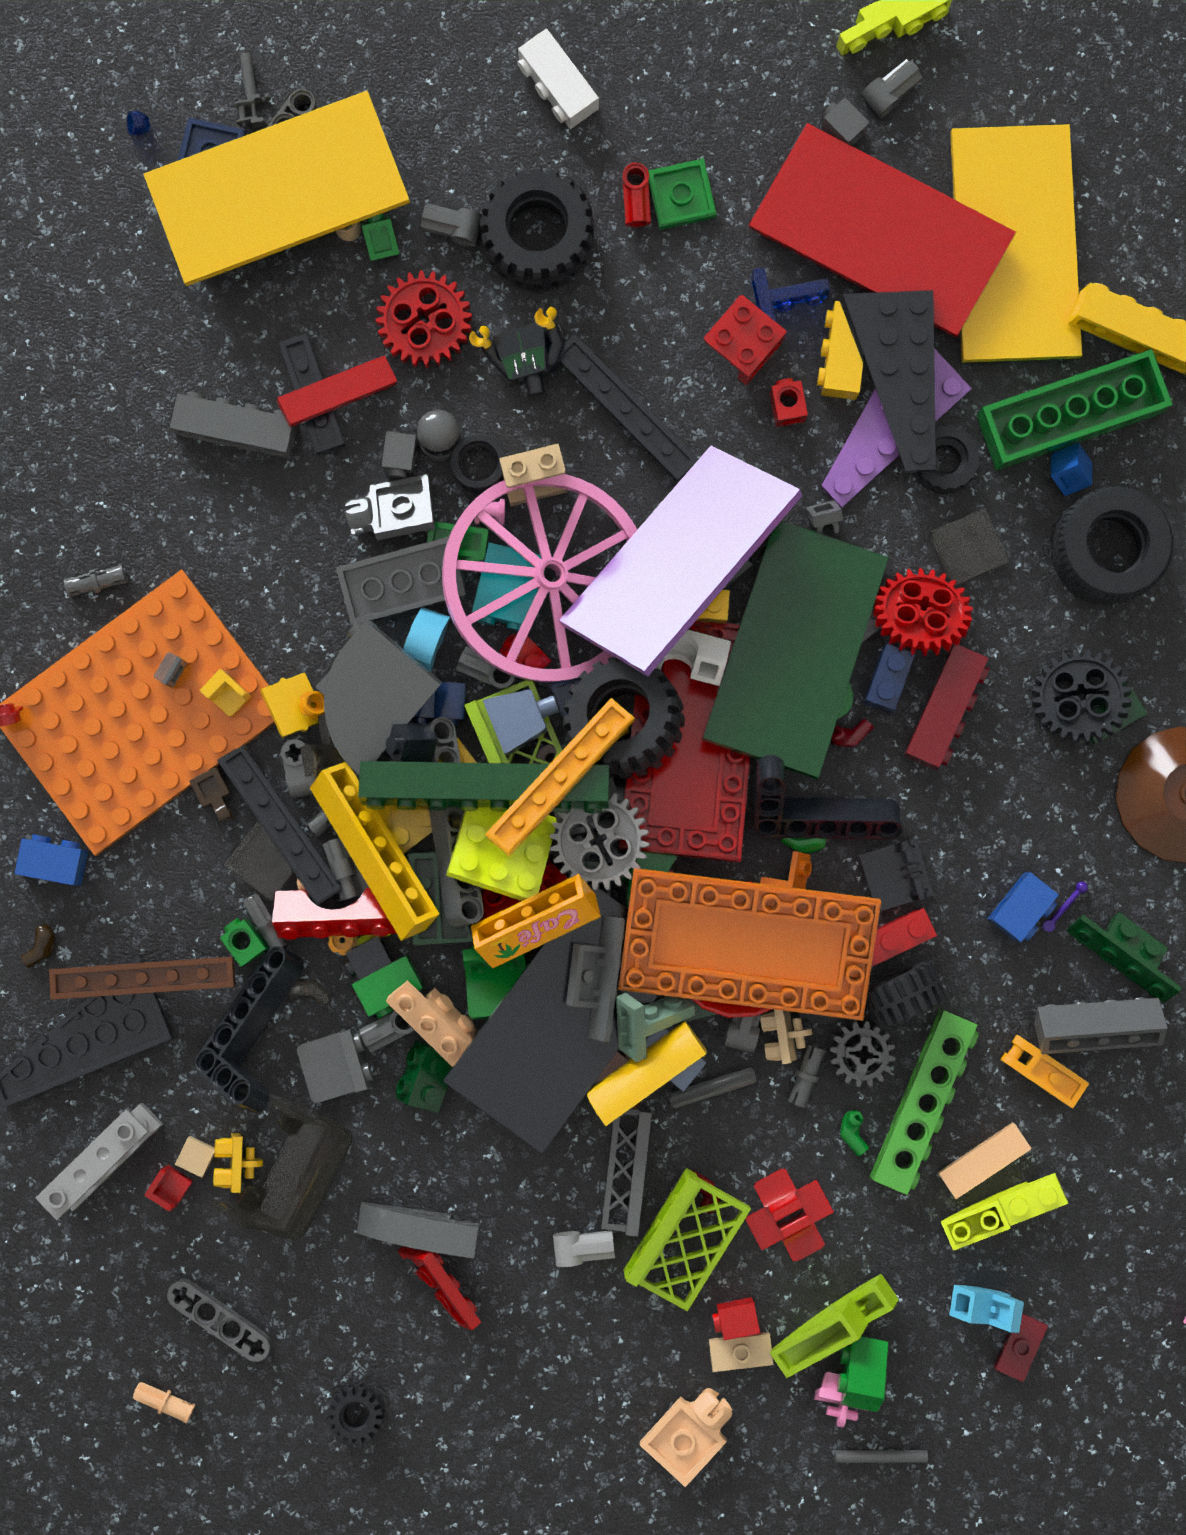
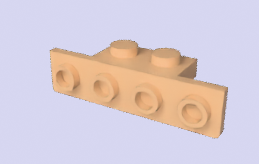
(434, 1020)

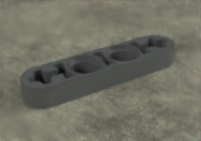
(222, 1315)

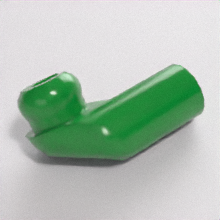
(805, 845)
(850, 1132)

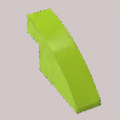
(834, 1326)

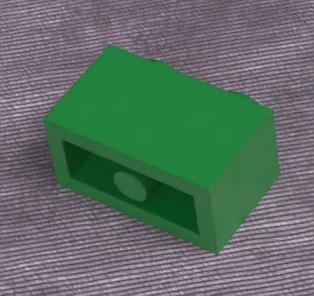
(376, 987)
(863, 1374)

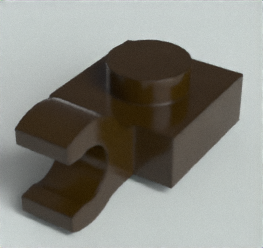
(212, 790)

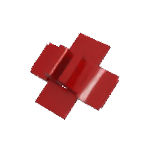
(781, 1200)

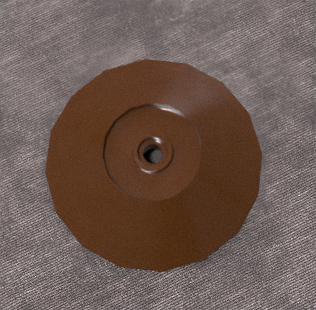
(1154, 794)

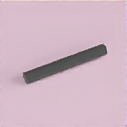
(881, 1456)

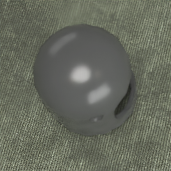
(438, 432)

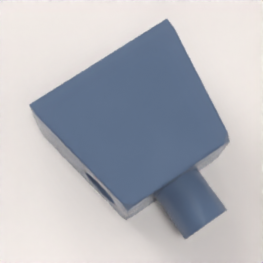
(519, 718)

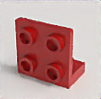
(745, 338)

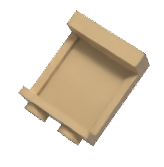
(532, 467)

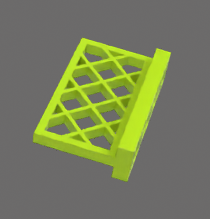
(487, 734)
(661, 1233)

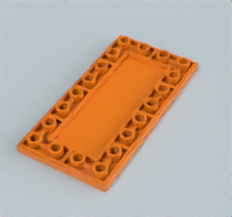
(749, 944)

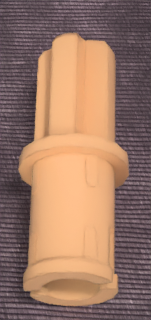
(163, 1402)

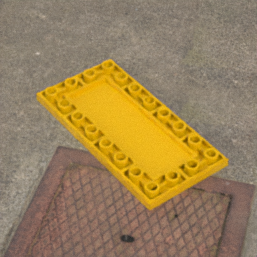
(1027, 185)
(276, 188)

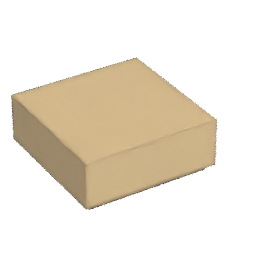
(195, 1156)

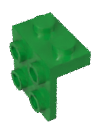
(486, 984)

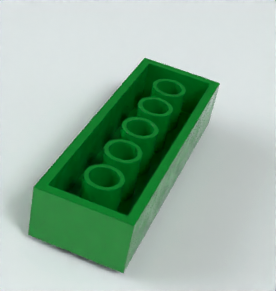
(1074, 409)

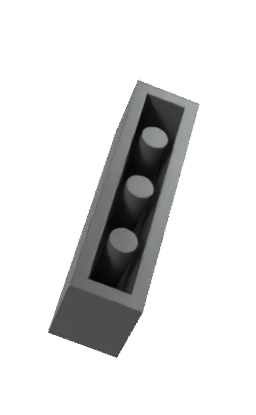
(232, 425)
(1100, 1025)

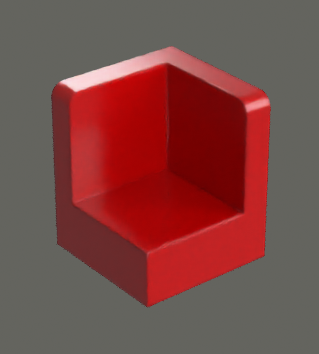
(168, 1188)

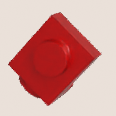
(529, 655)

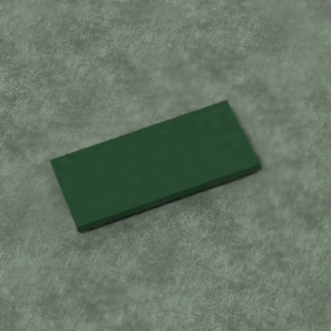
(795, 648)

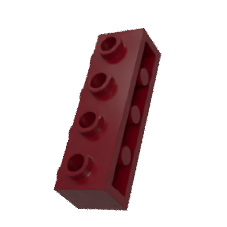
(946, 707)

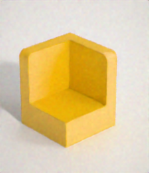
(225, 692)

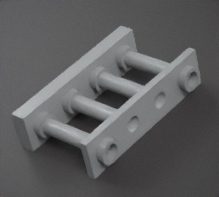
(99, 1161)

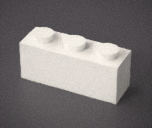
(557, 79)

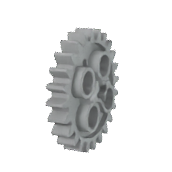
(574, 853)

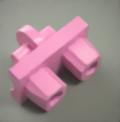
(828, 1393)

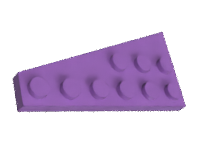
(871, 443)

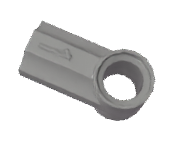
(574, 1248)

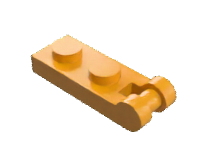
(1045, 1072)

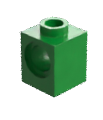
(254, 950)

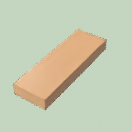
(984, 1160)

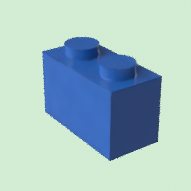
(51, 861)
(1024, 907)

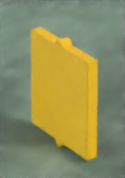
(284, 701)

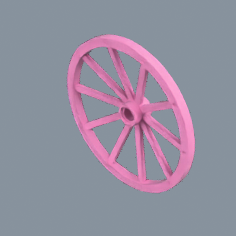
(451, 564)

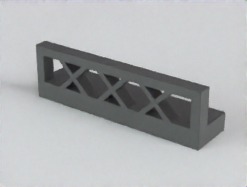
(638, 1173)

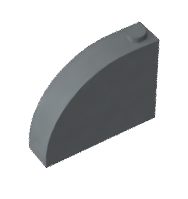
(370, 690)

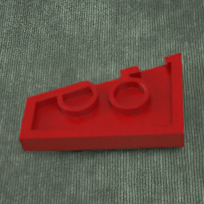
(447, 1287)

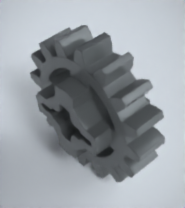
(860, 1068)

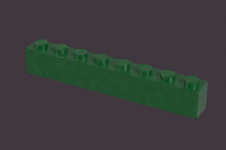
(470, 786)

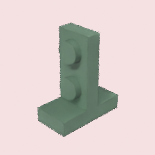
(639, 1021)

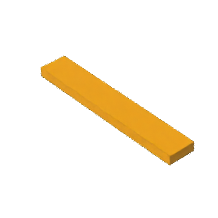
(559, 777)

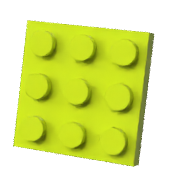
(486, 866)

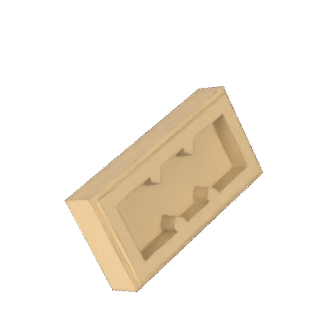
(741, 1352)

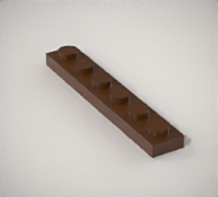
(142, 978)

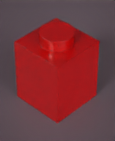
(736, 1319)

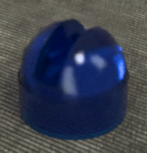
(137, 123)

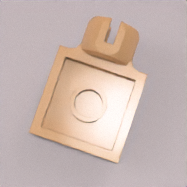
(688, 1435)

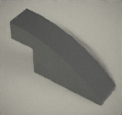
(418, 1229)

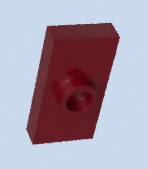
(1021, 1348)

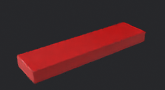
(336, 391)

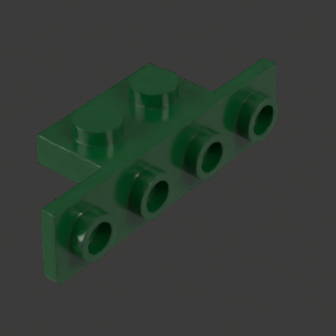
(1129, 951)

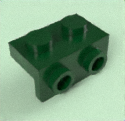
(423, 1078)

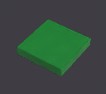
(681, 194)

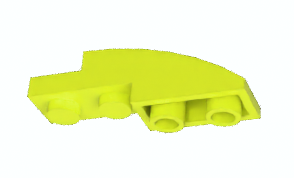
(884, 15)
(1003, 1210)

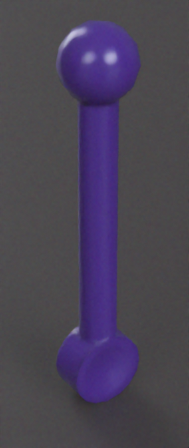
(1049, 925)

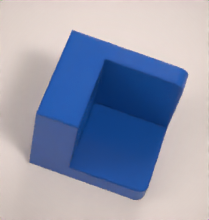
(1071, 469)

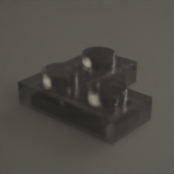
(320, 756)

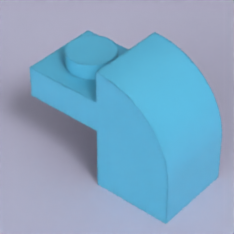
(426, 636)
(986, 1307)

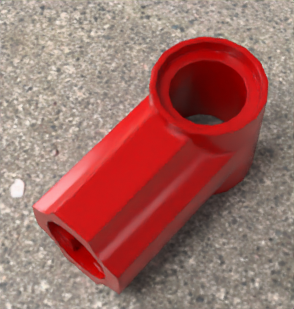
(636, 196)

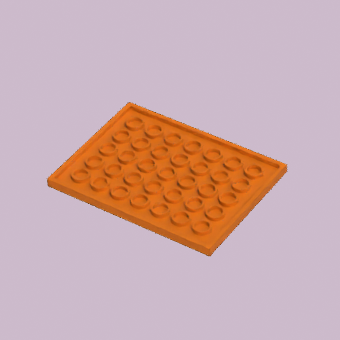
(117, 739)

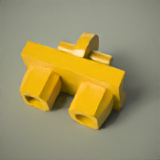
(231, 1176)

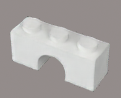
(703, 654)

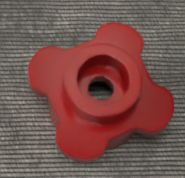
(9, 714)

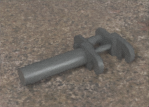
(251, 95)

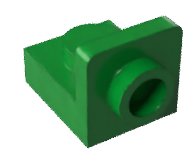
(379, 237)

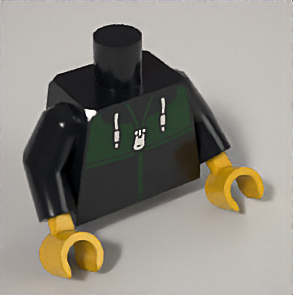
(525, 352)

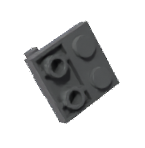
(344, 869)

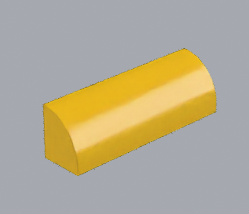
(639, 1079)

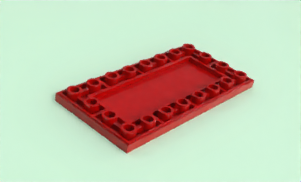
(880, 227)
(700, 792)

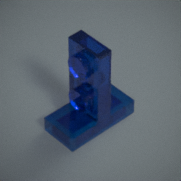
(786, 297)

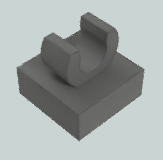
(825, 514)

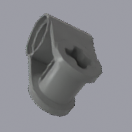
(295, 777)

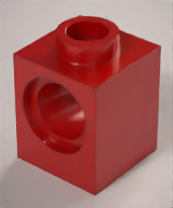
(788, 415)

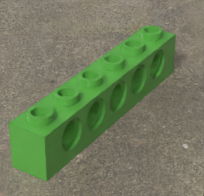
(908, 1112)

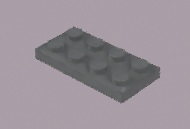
(395, 581)

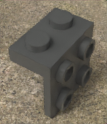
(334, 1065)

